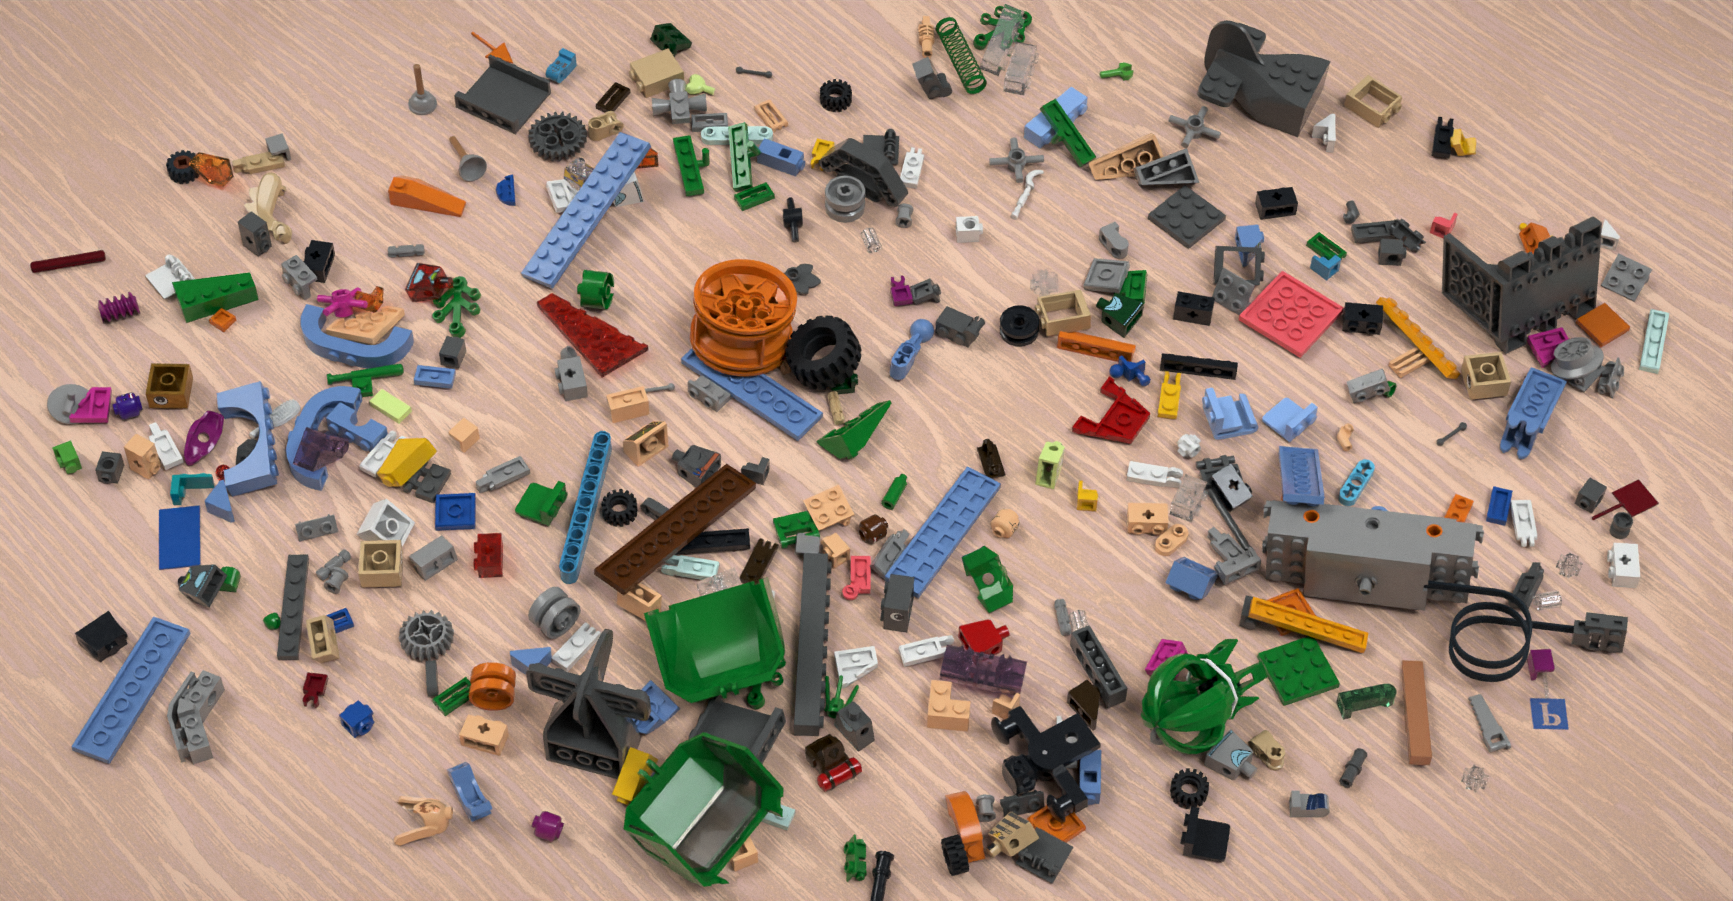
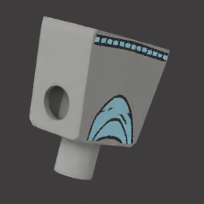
(1231, 757)

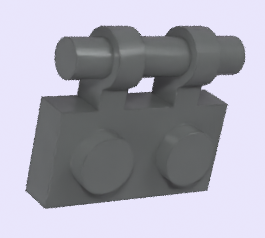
(1208, 465)
(432, 483)

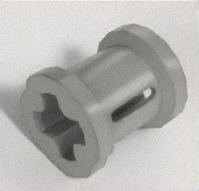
(904, 215)
(336, 579)
(985, 806)

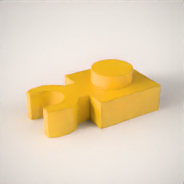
(820, 148)

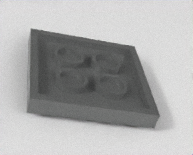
(1186, 217)

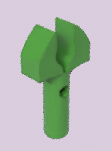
(1123, 71)

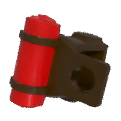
(832, 762)

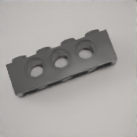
(1098, 666)

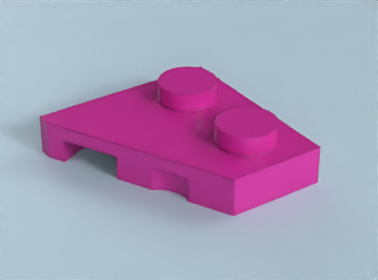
(94, 406)

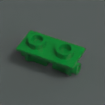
(853, 866)

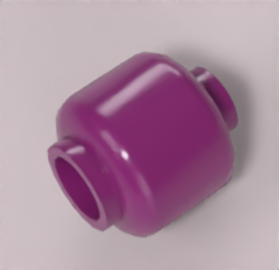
(547, 826)

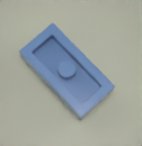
(434, 376)

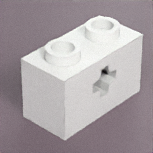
(1624, 565)

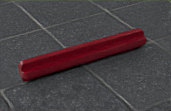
(68, 261)

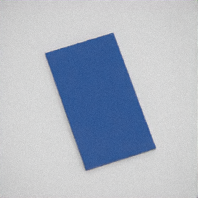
(179, 537)

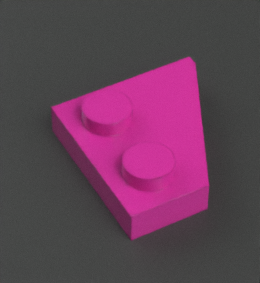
(1545, 343)

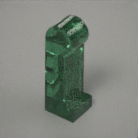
(1365, 698)

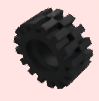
(835, 103)
(615, 499)
(1189, 778)
(955, 855)

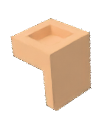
(465, 433)
(1005, 704)
(745, 856)

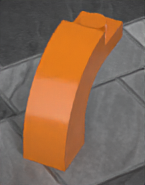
(967, 824)

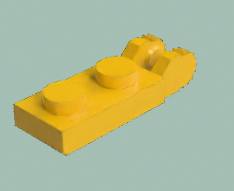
(1169, 397)

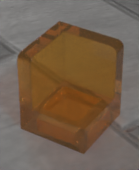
(374, 299)

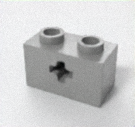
(572, 378)

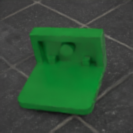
(541, 502)

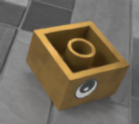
(169, 385)

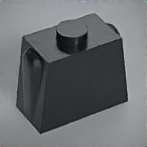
(102, 637)

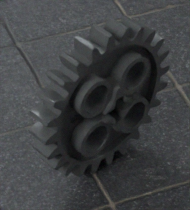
(545, 140)

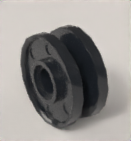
(1019, 325)

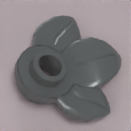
(802, 278)

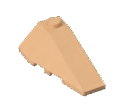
(1125, 158)

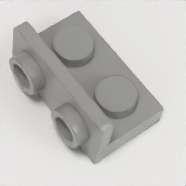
(1368, 386)
(708, 393)

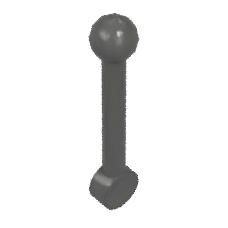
(739, 70)
(1462, 426)

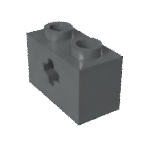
(254, 234)

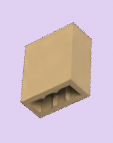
(655, 72)

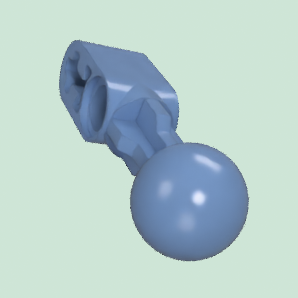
(904, 357)

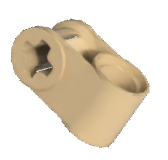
(604, 125)
(1268, 750)

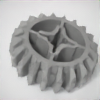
(420, 635)

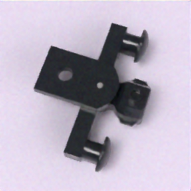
(1046, 758)

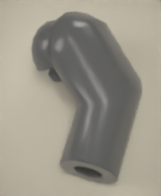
(1352, 213)

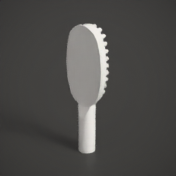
(280, 415)

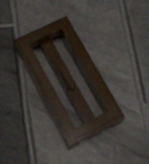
(616, 99)

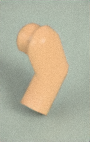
(1344, 435)

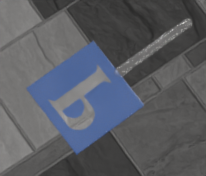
(1548, 712)

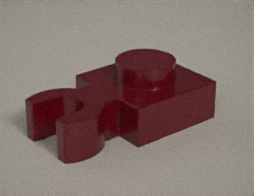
(314, 686)

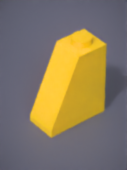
(405, 460)
(629, 781)

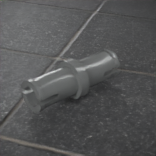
(1353, 767)

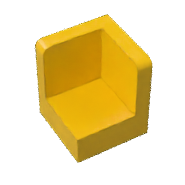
(1086, 498)

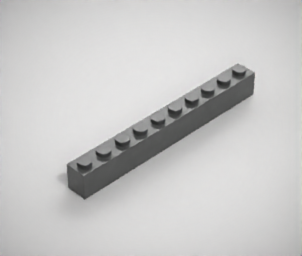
(811, 645)

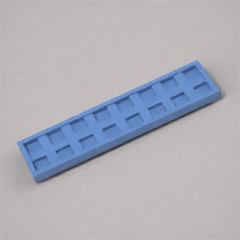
(945, 529)

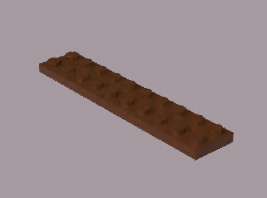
(674, 529)

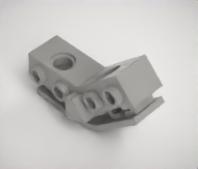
(192, 708)

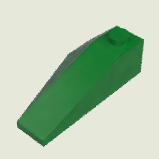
(855, 433)

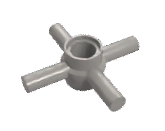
(1194, 126)
(1016, 160)

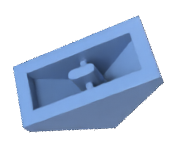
(218, 502)
(523, 658)

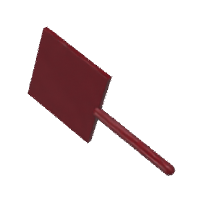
(1634, 499)

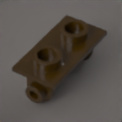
(990, 459)

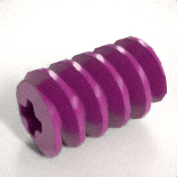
(118, 307)

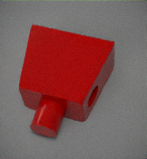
(983, 636)

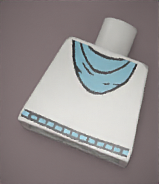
(630, 193)

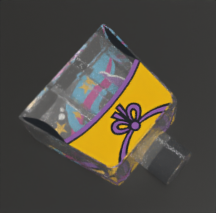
(577, 173)

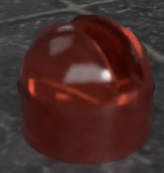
(218, 470)

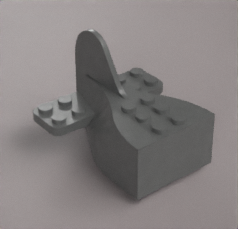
(1270, 87)
(593, 719)

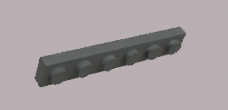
(293, 607)

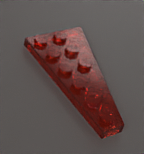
(593, 338)

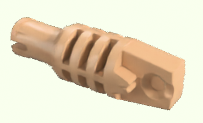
(926, 36)

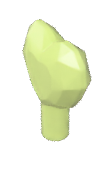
(697, 85)

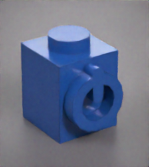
(357, 719)

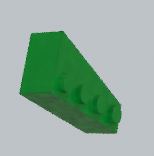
(208, 295)

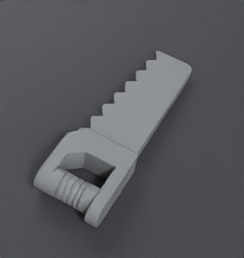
(1488, 725)

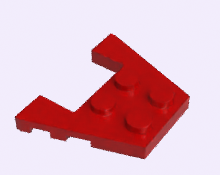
(1121, 421)

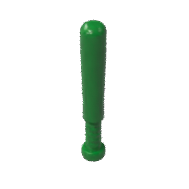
(377, 372)

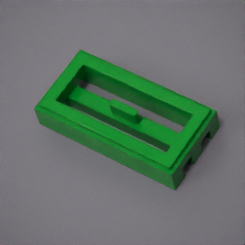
(755, 197)
(1324, 250)
(457, 698)

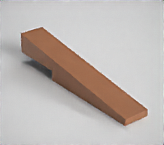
(1416, 713)

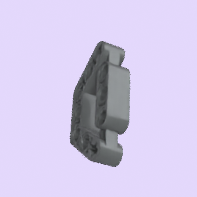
(869, 167)

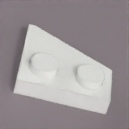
(560, 194)
(855, 663)

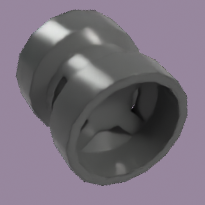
(1621, 525)

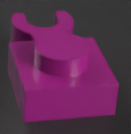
(900, 292)

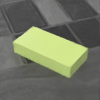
(390, 406)

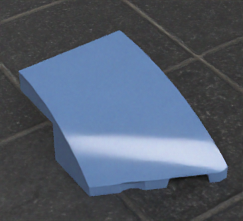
(661, 709)

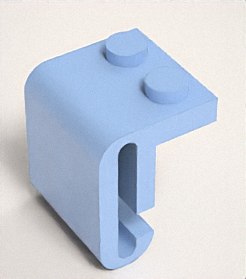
(1227, 417)

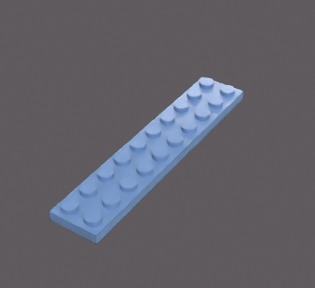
(586, 210)

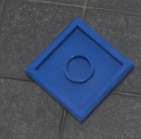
(455, 511)

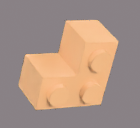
(945, 712)

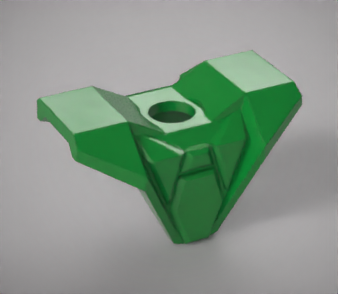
(987, 561)

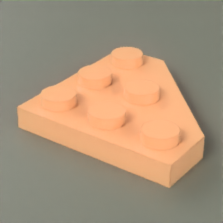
(366, 326)

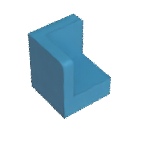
(1325, 267)

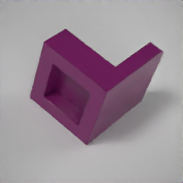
(1540, 661)

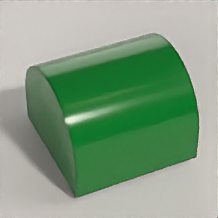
(232, 580)

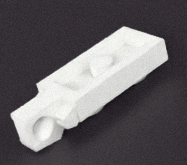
(165, 447)

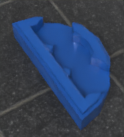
(505, 191)

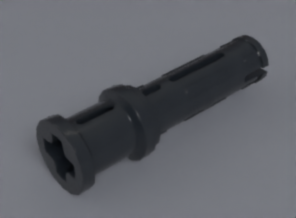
(881, 874)

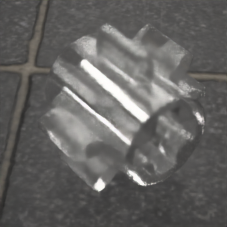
(1569, 565)
(1474, 778)

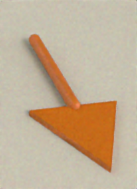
(501, 51)

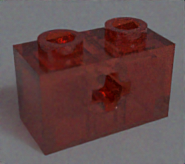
(489, 555)

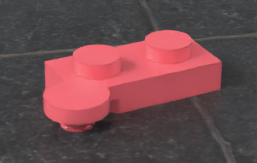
(859, 577)

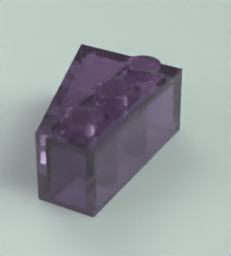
(319, 449)

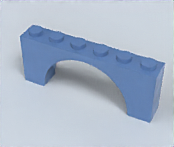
(259, 467)

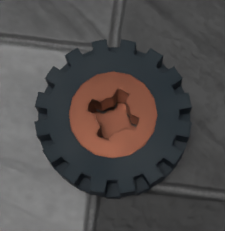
(179, 167)

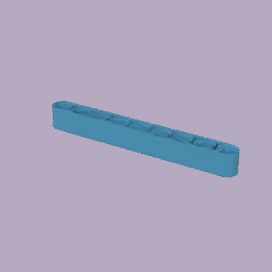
(592, 480)

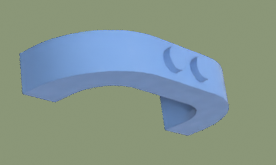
(351, 352)
(311, 416)

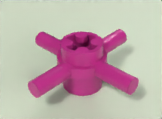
(341, 302)

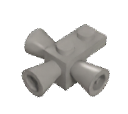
(679, 103)

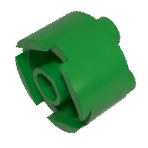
(596, 289)

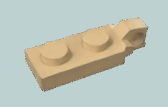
(258, 163)

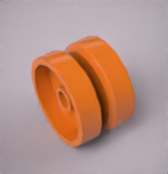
(492, 686)

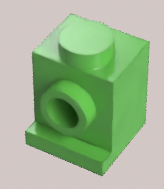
(67, 457)

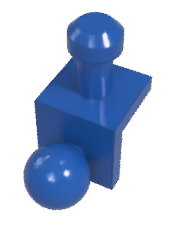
(1130, 371)

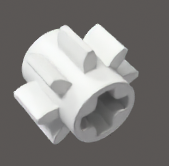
(1189, 445)

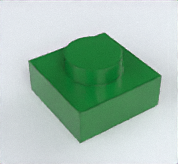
(364, 385)

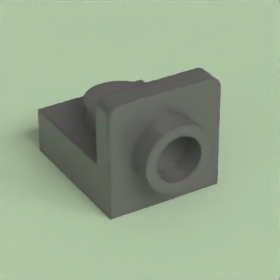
(924, 291)

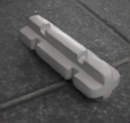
(406, 250)
(336, 561)
(1062, 616)

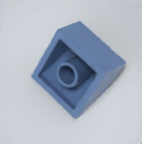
(1191, 578)

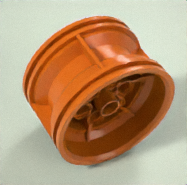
(742, 317)

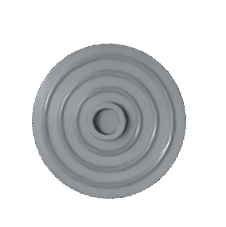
(65, 401)

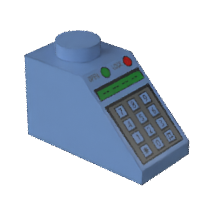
(1248, 237)

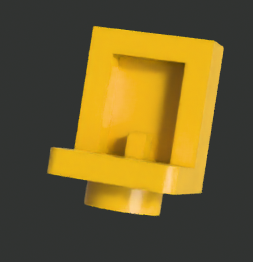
(1463, 145)

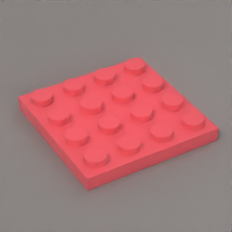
(1291, 314)

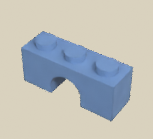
(343, 421)

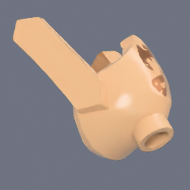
(434, 815)

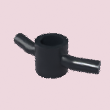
(792, 218)

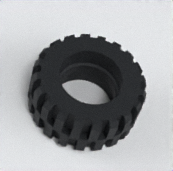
(813, 337)

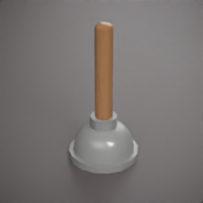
(421, 101)
(471, 166)

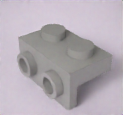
(298, 276)

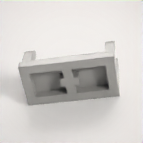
(433, 557)
(1238, 566)

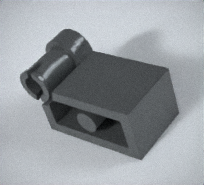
(931, 82)
(958, 326)

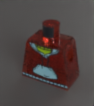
(427, 282)

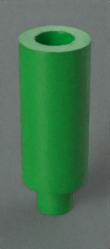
(894, 492)

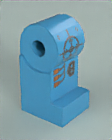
(561, 66)

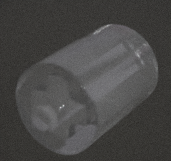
(871, 240)
(1548, 600)
(1078, 619)

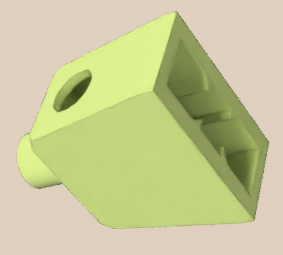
(1052, 456)

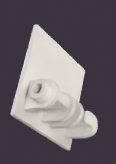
(168, 273)

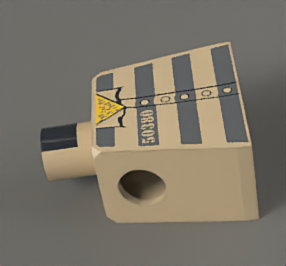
(1011, 835)

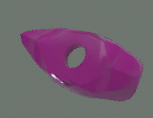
(210, 425)

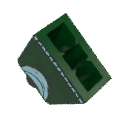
(1120, 313)

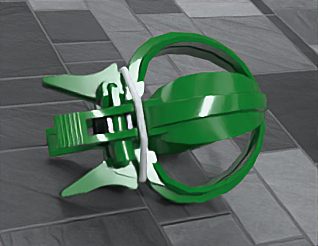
(1205, 709)

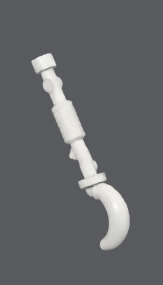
(1029, 186)

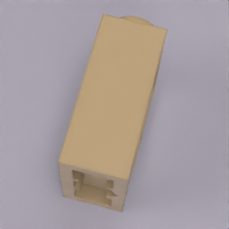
(1380, 91)
(1059, 302)

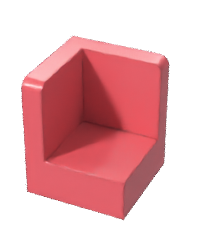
(1443, 226)

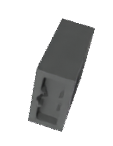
(1219, 257)

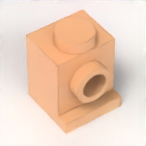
(836, 549)

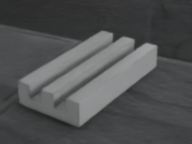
(706, 120)

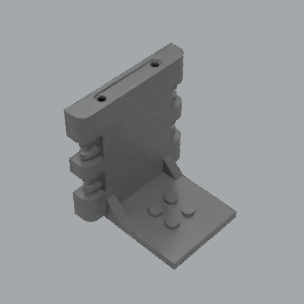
(1525, 287)

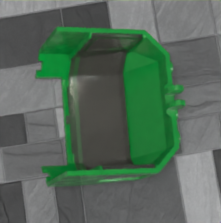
(701, 806)

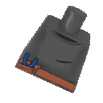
(697, 464)

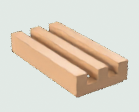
(775, 125)
(1407, 359)

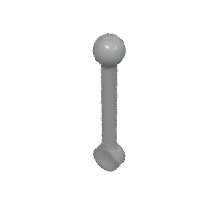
(670, 387)

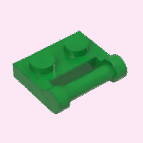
(794, 524)

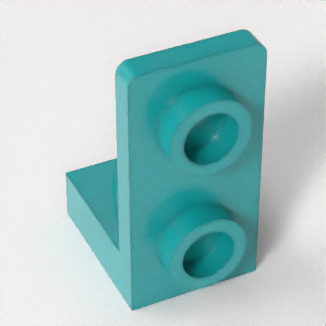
(188, 481)

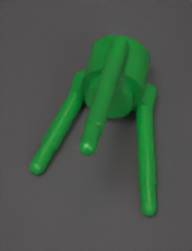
(837, 703)

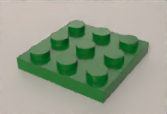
(1298, 670)

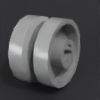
(845, 199)
(554, 612)

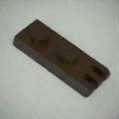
(758, 562)

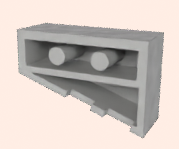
(1170, 169)

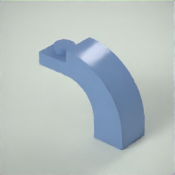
(468, 792)

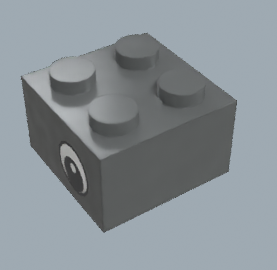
(897, 603)

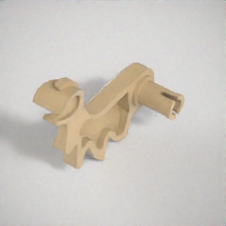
(264, 203)

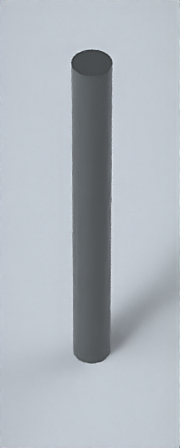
(1228, 519)

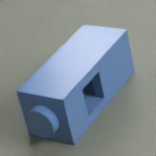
(781, 157)
(1091, 776)

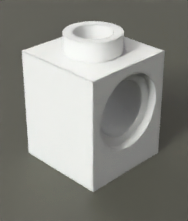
(968, 229)

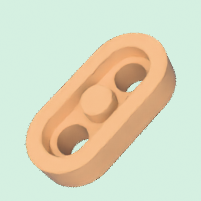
(1174, 540)

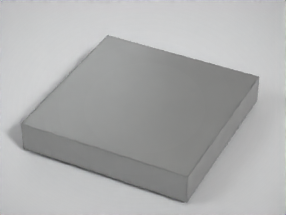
(1106, 275)

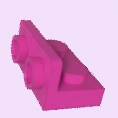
(1164, 650)

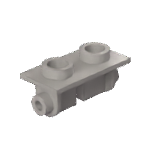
(1614, 372)
(1585, 382)
(316, 527)

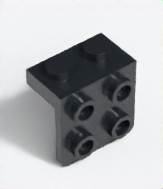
(1204, 837)

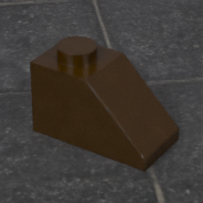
(1085, 702)

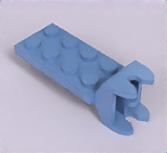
(1531, 411)

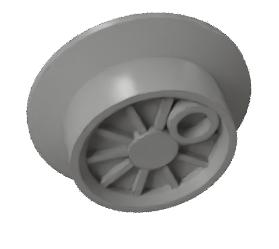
(1576, 358)

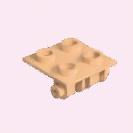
(829, 508)

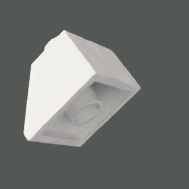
(385, 523)

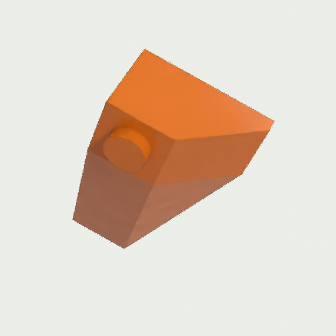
(420, 195)

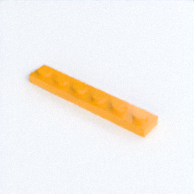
(1422, 341)
(1308, 624)

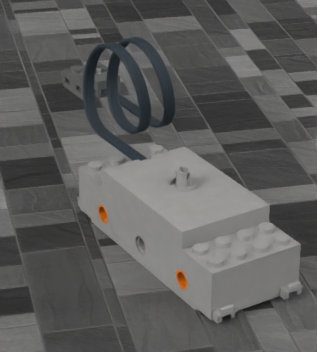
(1399, 564)

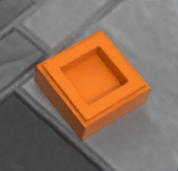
(222, 319)

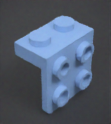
(1289, 418)

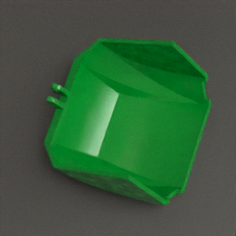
(718, 641)

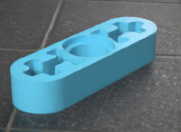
(1356, 475)

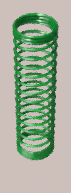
(951, 31)

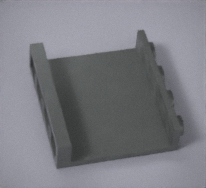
(504, 95)
(741, 726)

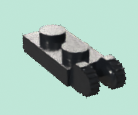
(1442, 138)

